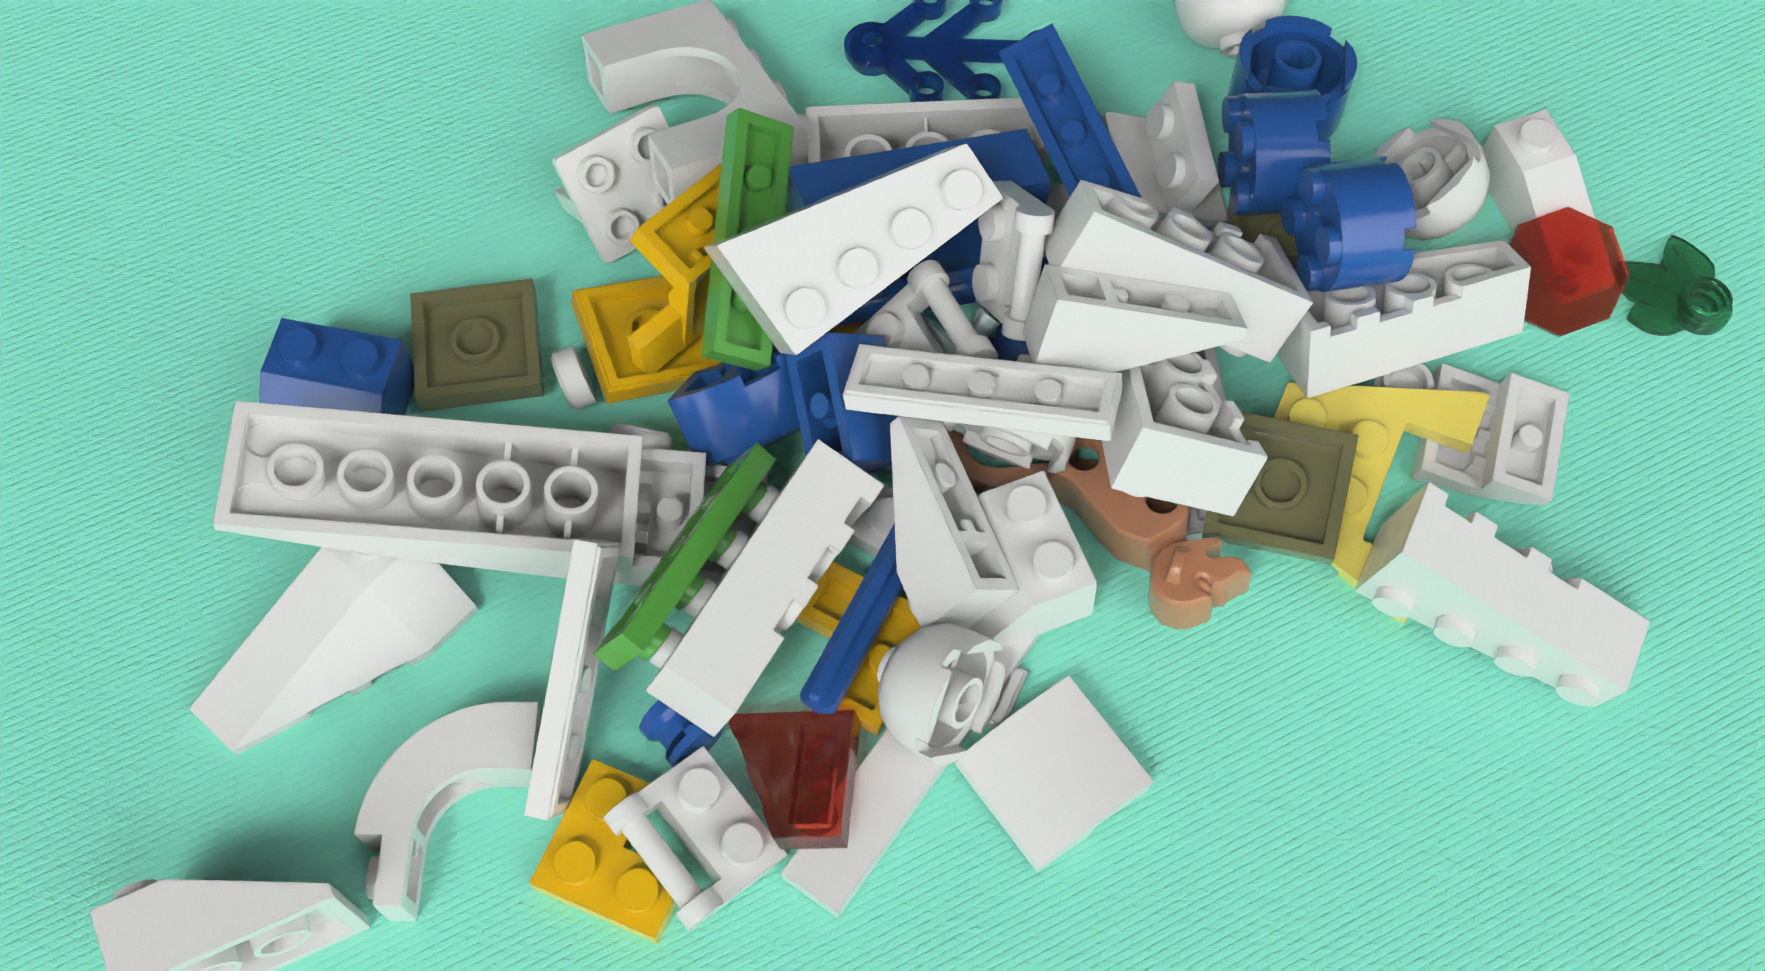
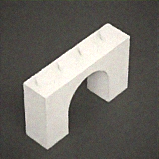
(682, 54)

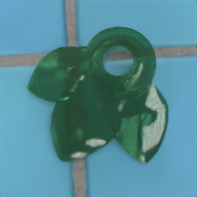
(1671, 290)

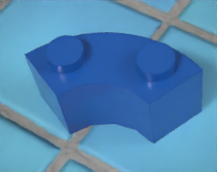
(734, 407)

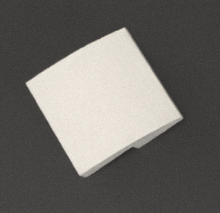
(1514, 445)
(1053, 773)

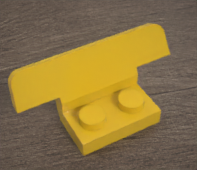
(674, 246)

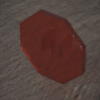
(1573, 270)

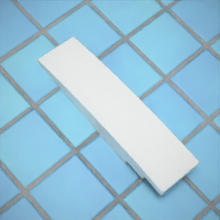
(457, 489)

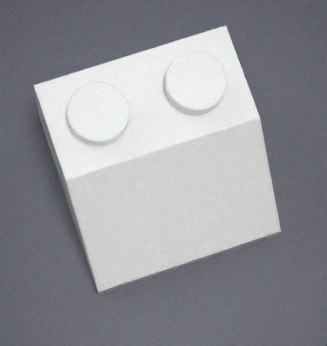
(1043, 558)

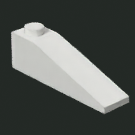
(331, 636)

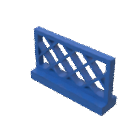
(1065, 113)

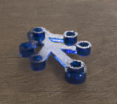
(941, 49)

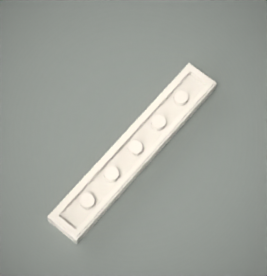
(885, 796)

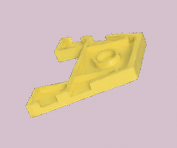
(1380, 419)

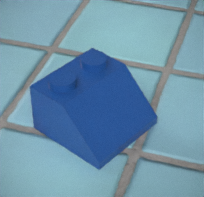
(336, 370)

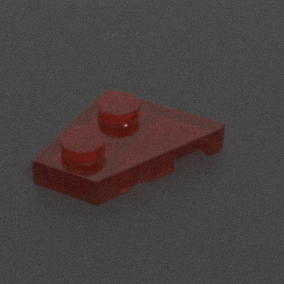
(802, 773)

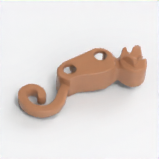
(1141, 531)

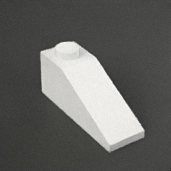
(1533, 170)
(1123, 321)
(941, 532)

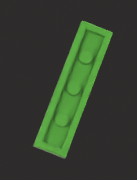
(749, 194)
(676, 577)

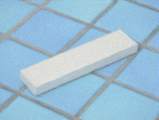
(984, 392)
(572, 677)

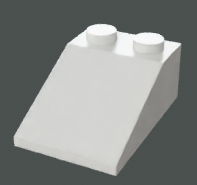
(221, 924)

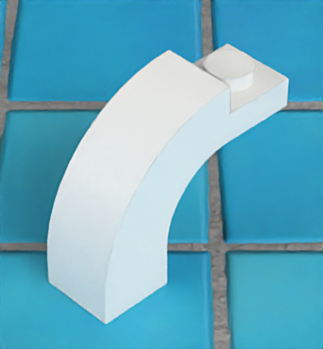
(427, 775)

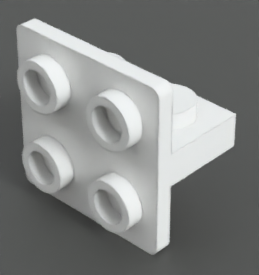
(1171, 155)
(611, 182)

